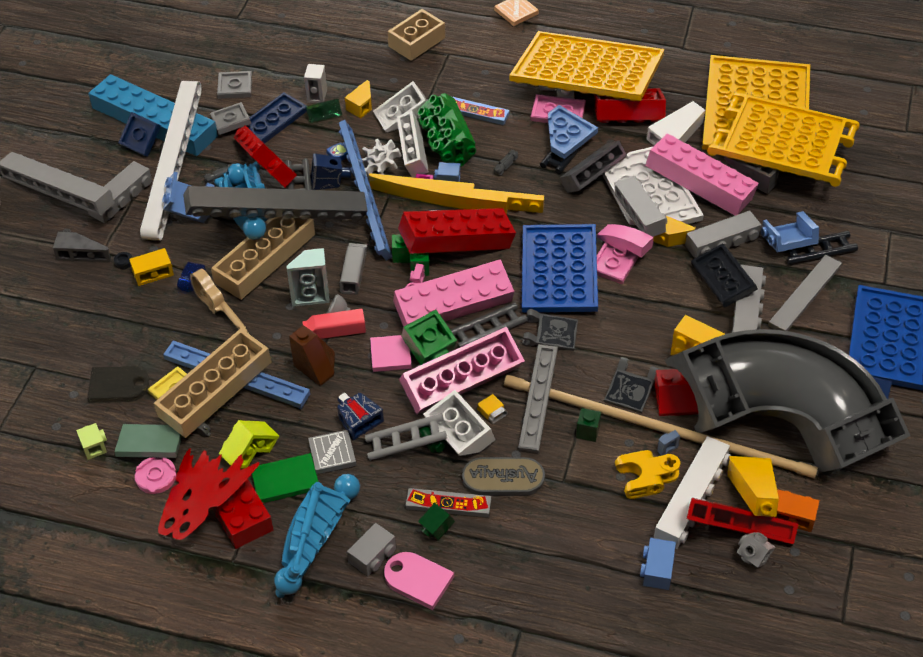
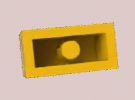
(151, 267)

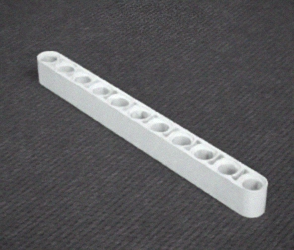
(171, 158)

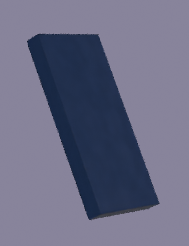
(276, 116)

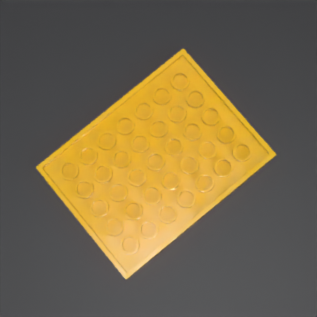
(588, 65)
(759, 78)

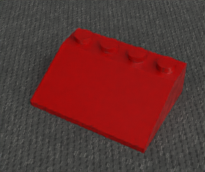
(650, 107)

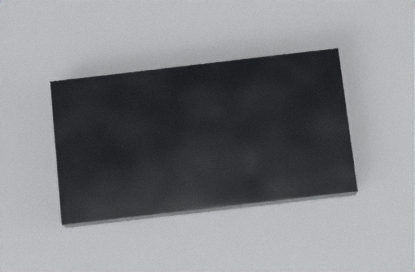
(724, 275)

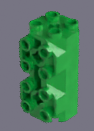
(447, 129)

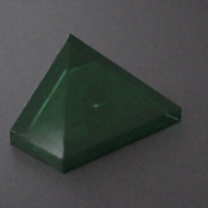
(323, 110)

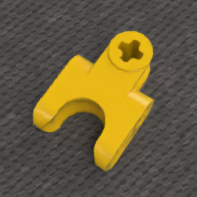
(651, 471)

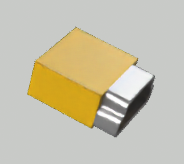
(492, 409)

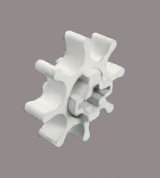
(380, 157)

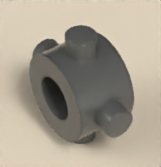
(203, 430)

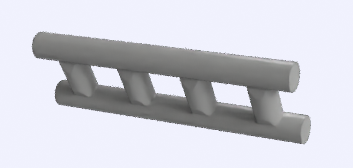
(414, 443)

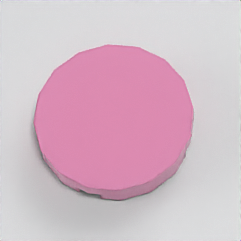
(155, 475)

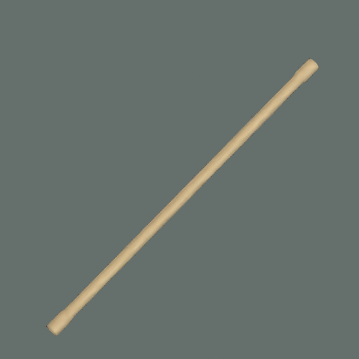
(798, 467)

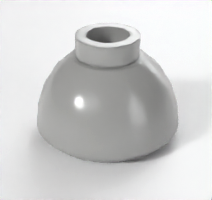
(338, 304)

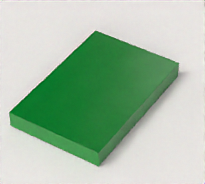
(284, 478)

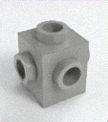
(755, 549)

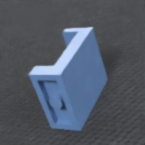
(792, 235)

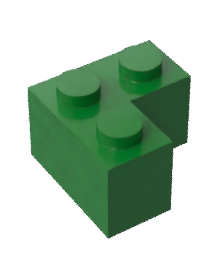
(401, 255)

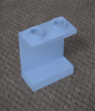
(174, 199)

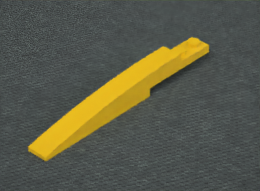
(455, 194)

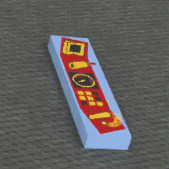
(482, 111)

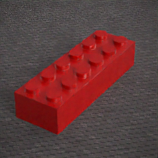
(456, 230)

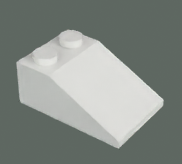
(406, 100)

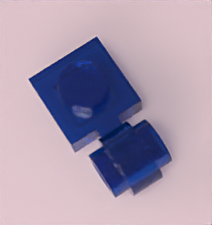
(184, 281)

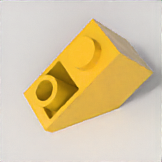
(359, 100)

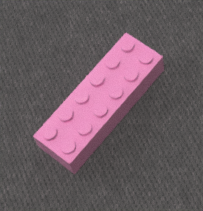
(701, 174)
(455, 293)
(461, 369)

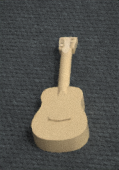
(212, 296)

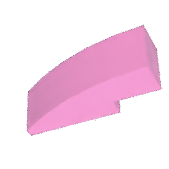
(626, 239)

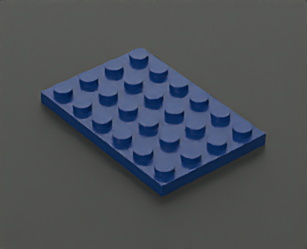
(559, 268)
(889, 335)

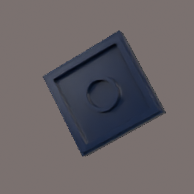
(139, 134)

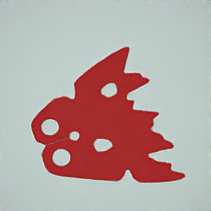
(204, 483)

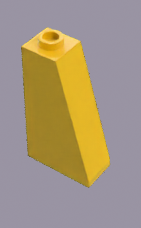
(755, 483)

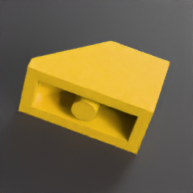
(675, 233)

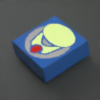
(337, 150)

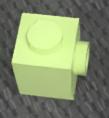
(92, 441)

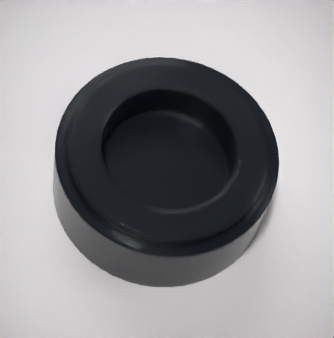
(122, 260)

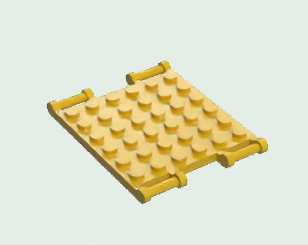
(784, 138)

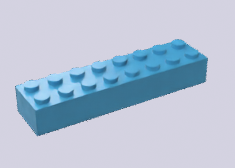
(120, 98)

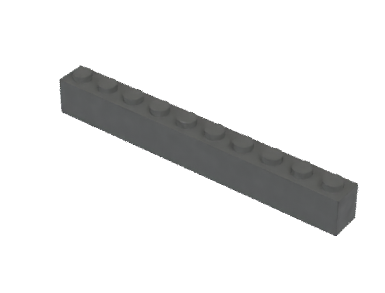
(274, 203)

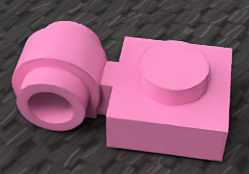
(417, 276)

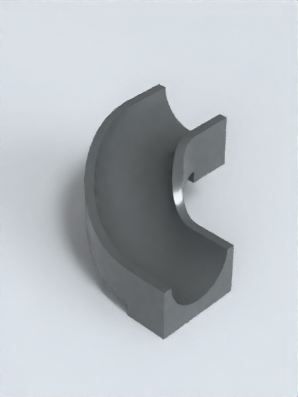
(796, 380)

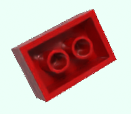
(243, 515)

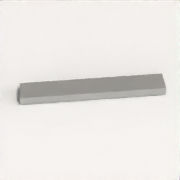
(805, 294)
(538, 399)

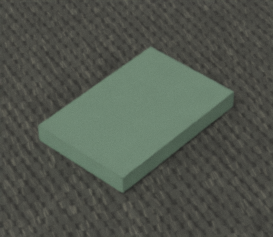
(148, 441)

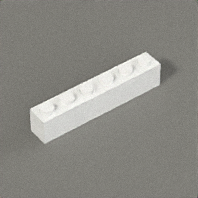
(697, 484)

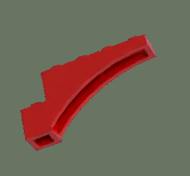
(264, 156)
(741, 520)

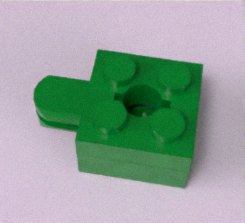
(428, 337)

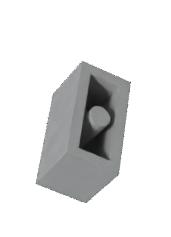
(371, 549)

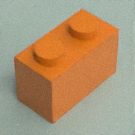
(797, 509)

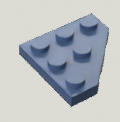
(568, 131)

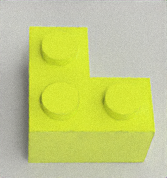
(248, 439)

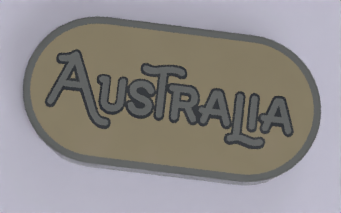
(503, 476)

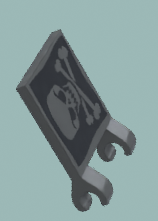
(551, 331)
(629, 389)

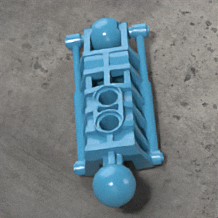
(245, 177)
(311, 529)

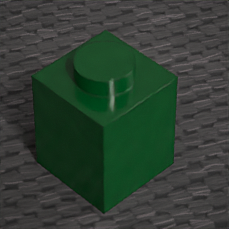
(588, 424)
(435, 522)

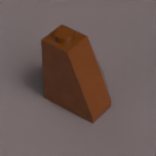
(312, 355)

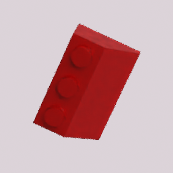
(674, 394)

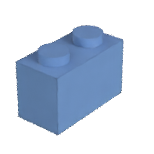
(659, 563)

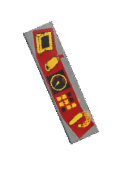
(449, 501)

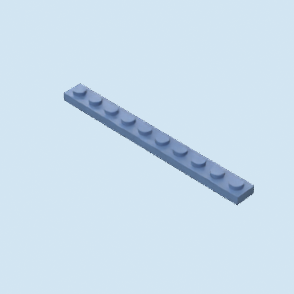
(362, 183)

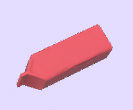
(337, 323)

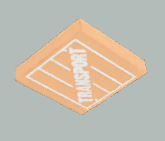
(516, 11)

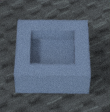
(668, 442)

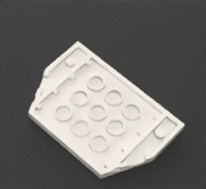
(670, 197)

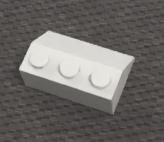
(463, 426)

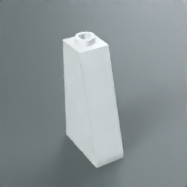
(678, 124)

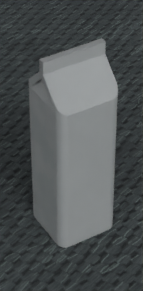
(353, 268)

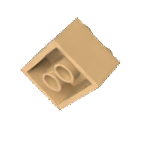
(416, 34)

